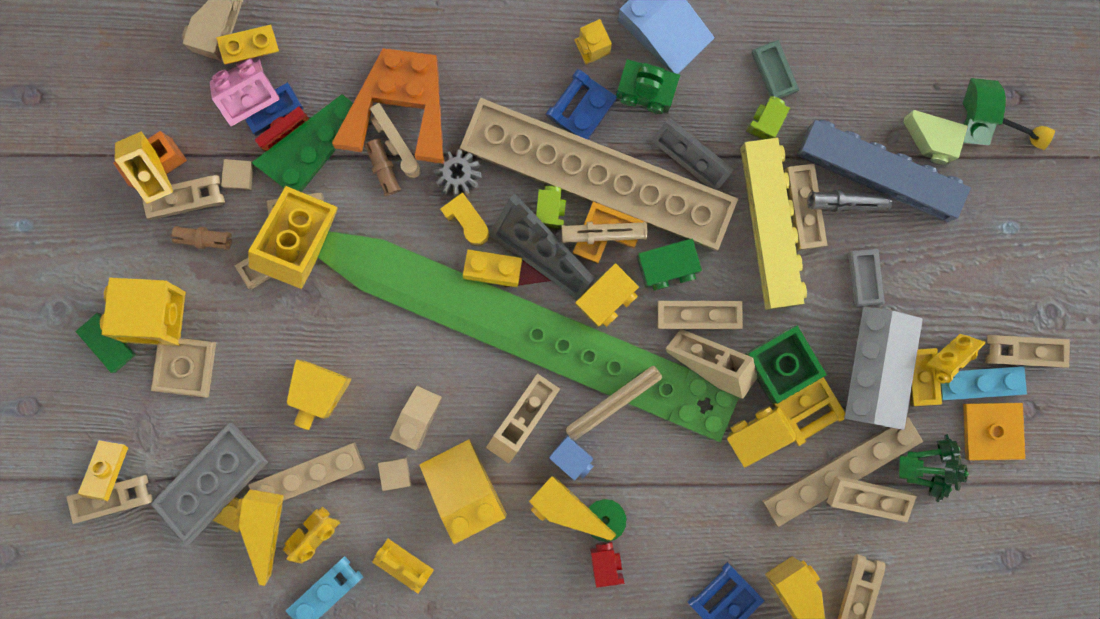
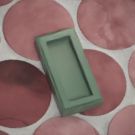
(775, 70)

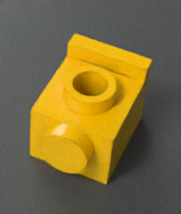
(593, 42)

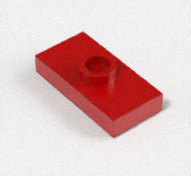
(281, 128)

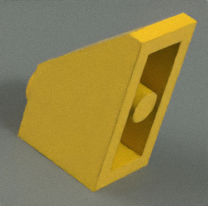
(142, 167)

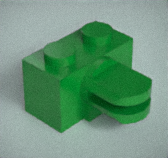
(647, 86)

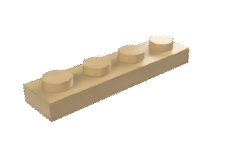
(312, 473)

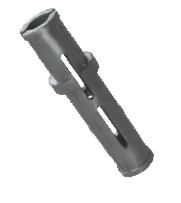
(841, 201)

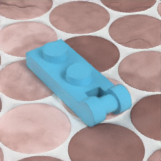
(325, 592)

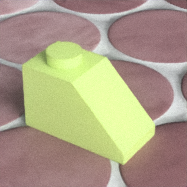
(936, 136)

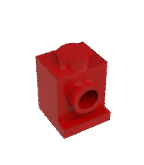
(606, 565)

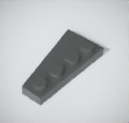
(533, 242)

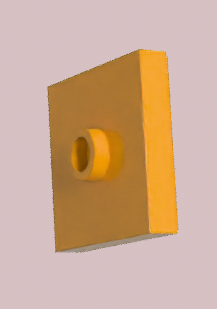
(994, 431)

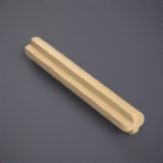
(613, 403)

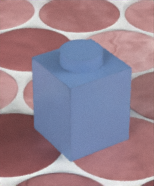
(572, 458)

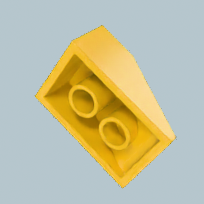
(292, 237)
(462, 491)
(797, 588)

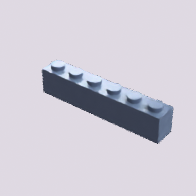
(883, 171)

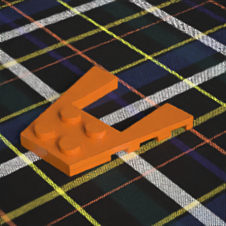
(398, 80)

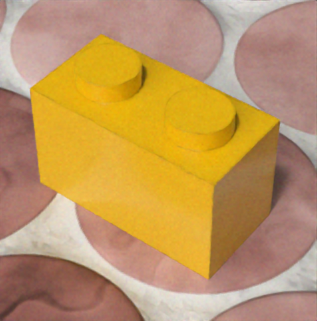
(607, 296)
(760, 436)

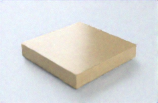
(184, 368)

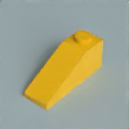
(562, 507)
(259, 528)

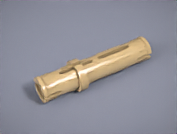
(603, 232)

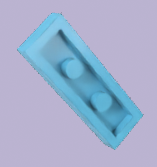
(985, 383)

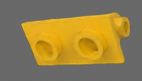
(247, 44)
(955, 356)
(302, 545)
(402, 565)

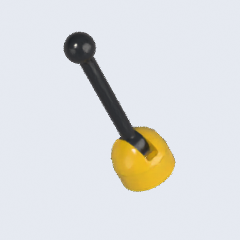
(1039, 136)

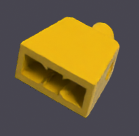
(314, 392)

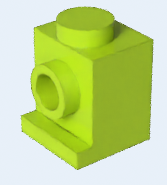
(768, 119)
(550, 207)

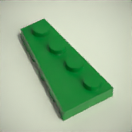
(306, 149)

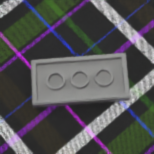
(209, 483)

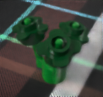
(942, 480)

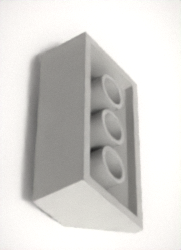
(883, 368)

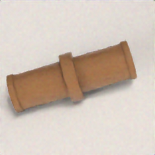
(382, 167)
(201, 237)

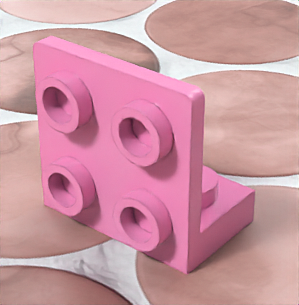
(242, 90)

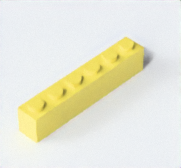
(772, 224)

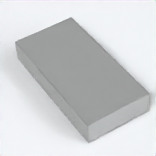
(866, 278)

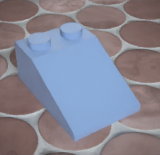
(667, 30)

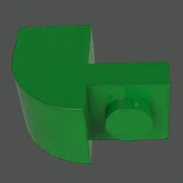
(986, 109)

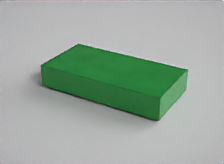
(108, 350)

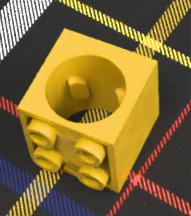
(143, 311)

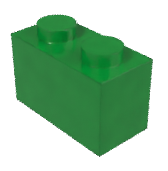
(669, 264)

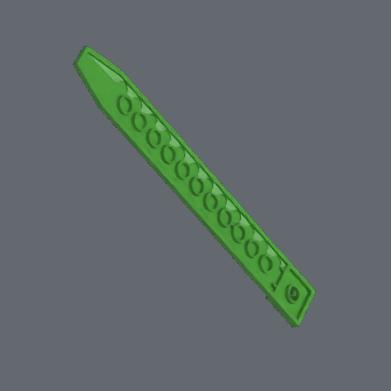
(526, 330)

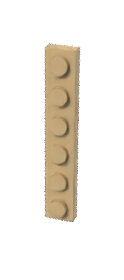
(852, 465)

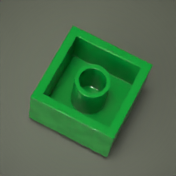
(785, 364)

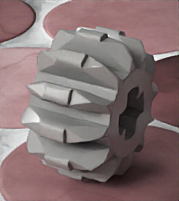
(468, 169)

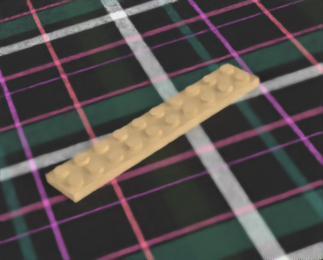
(598, 174)

